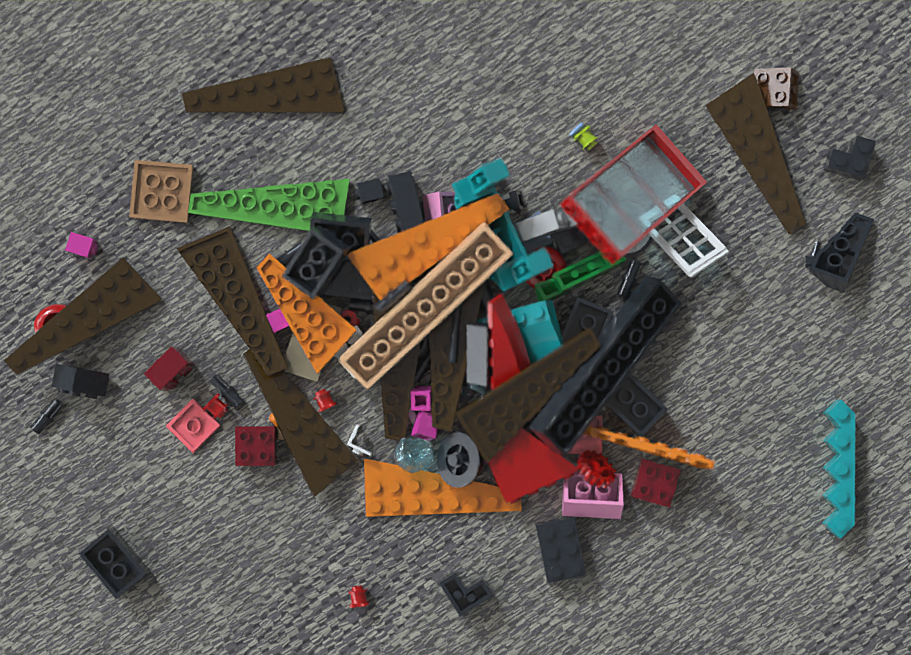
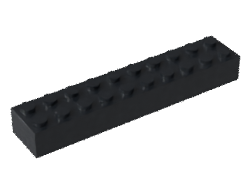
(599, 376)

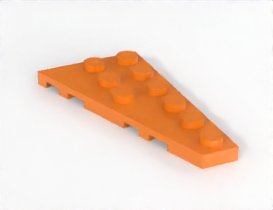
(313, 321)

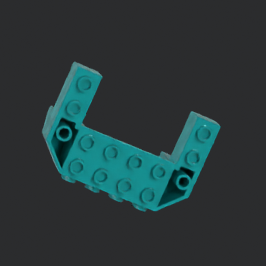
(517, 267)

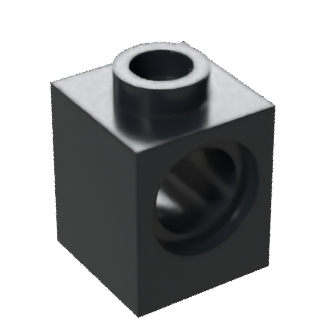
(369, 191)

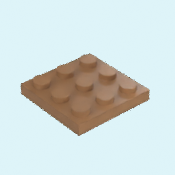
(161, 191)

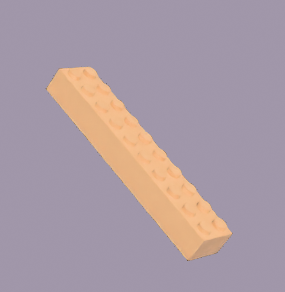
(425, 305)

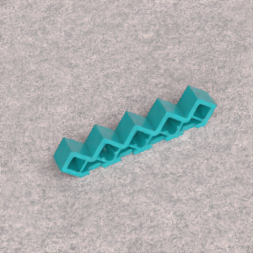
(841, 469)

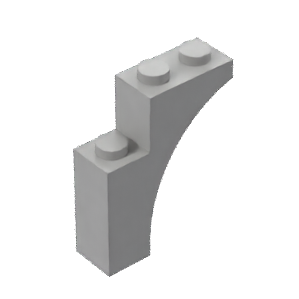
(544, 225)

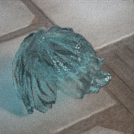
(413, 454)

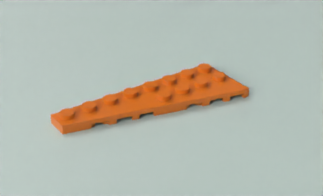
(418, 248)
(657, 449)
(399, 492)

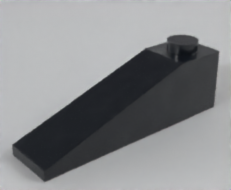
(839, 257)

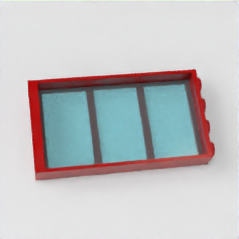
(633, 194)

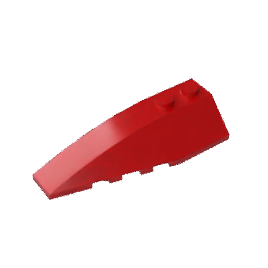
(507, 343)

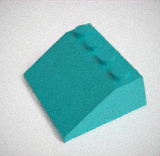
(538, 328)

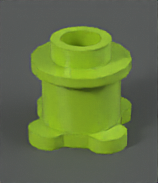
(586, 138)

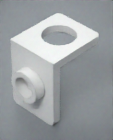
(359, 450)

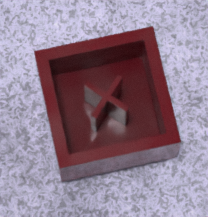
(169, 369)
(255, 445)
(655, 483)

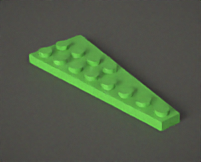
(276, 205)

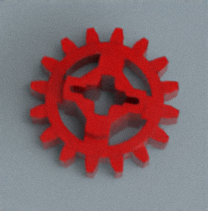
(596, 469)

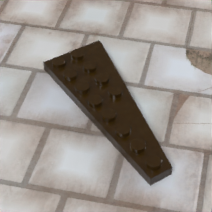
(293, 89)
(749, 131)
(225, 276)
(99, 307)
(446, 376)
(397, 387)
(505, 409)
(309, 437)

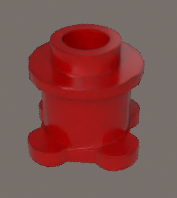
(354, 320)
(324, 400)
(216, 406)
(358, 596)

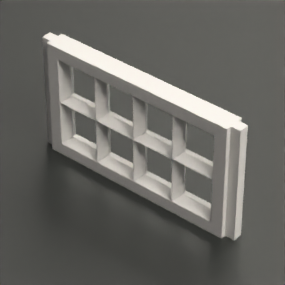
(702, 263)

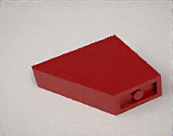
(526, 466)

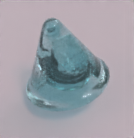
(692, 256)
(473, 391)

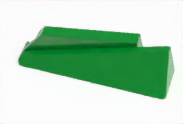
(575, 276)

